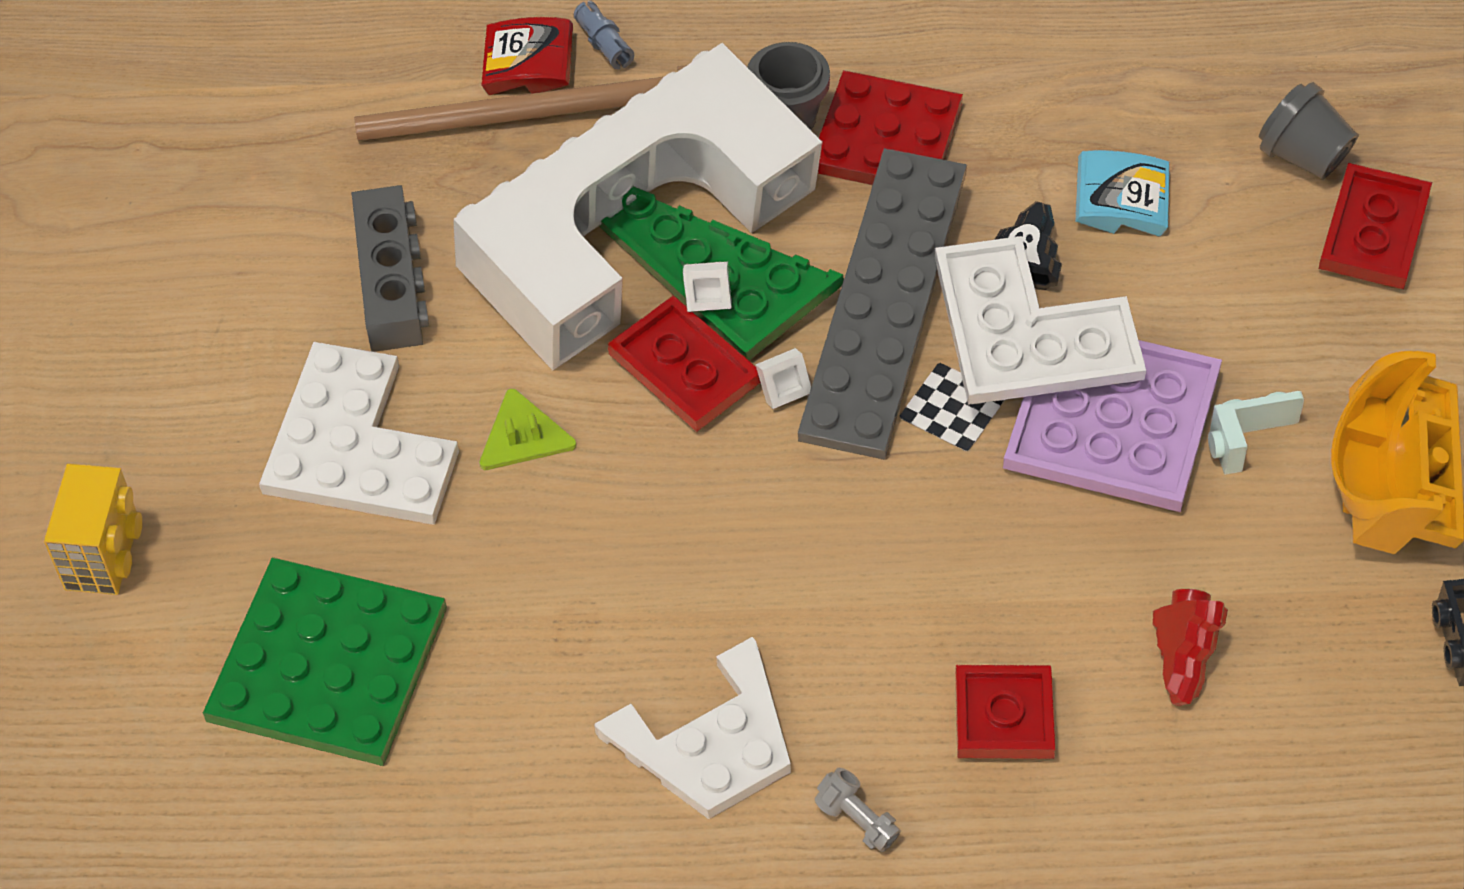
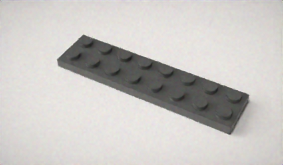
(882, 305)

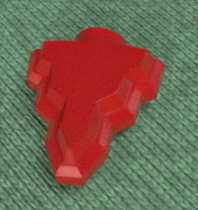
(1187, 638)

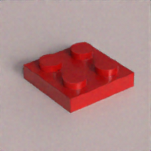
(1004, 711)

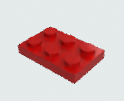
(1375, 226)
(684, 363)

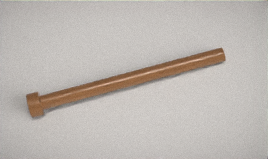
(501, 109)

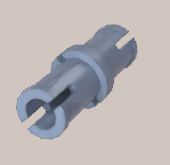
(603, 35)

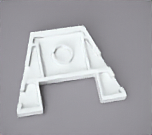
(721, 752)

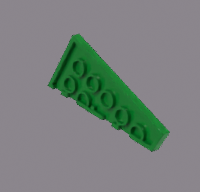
(766, 286)

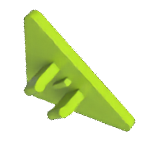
(522, 434)

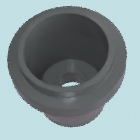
(795, 76)
(1308, 132)

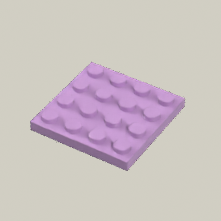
(1124, 436)

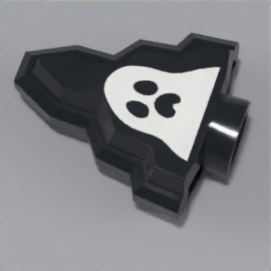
(1036, 227)

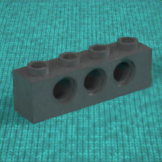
(388, 269)

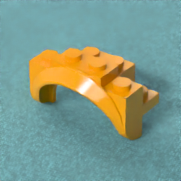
(1394, 476)

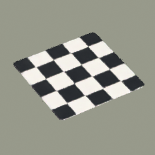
(943, 409)

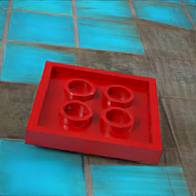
(882, 114)

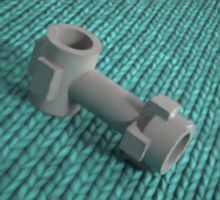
(838, 794)

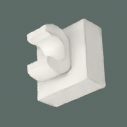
(707, 286)
(784, 378)

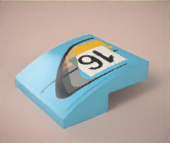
(1122, 190)

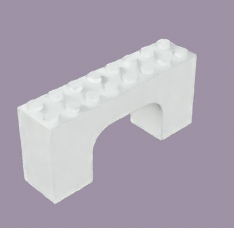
(696, 126)

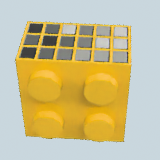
(93, 529)

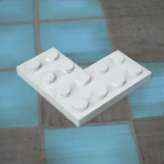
(1023, 350)
(337, 454)

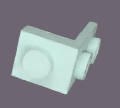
(1242, 416)

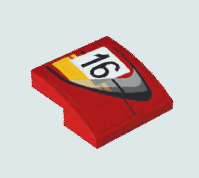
(528, 54)

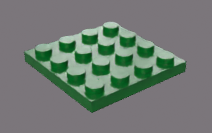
(326, 661)

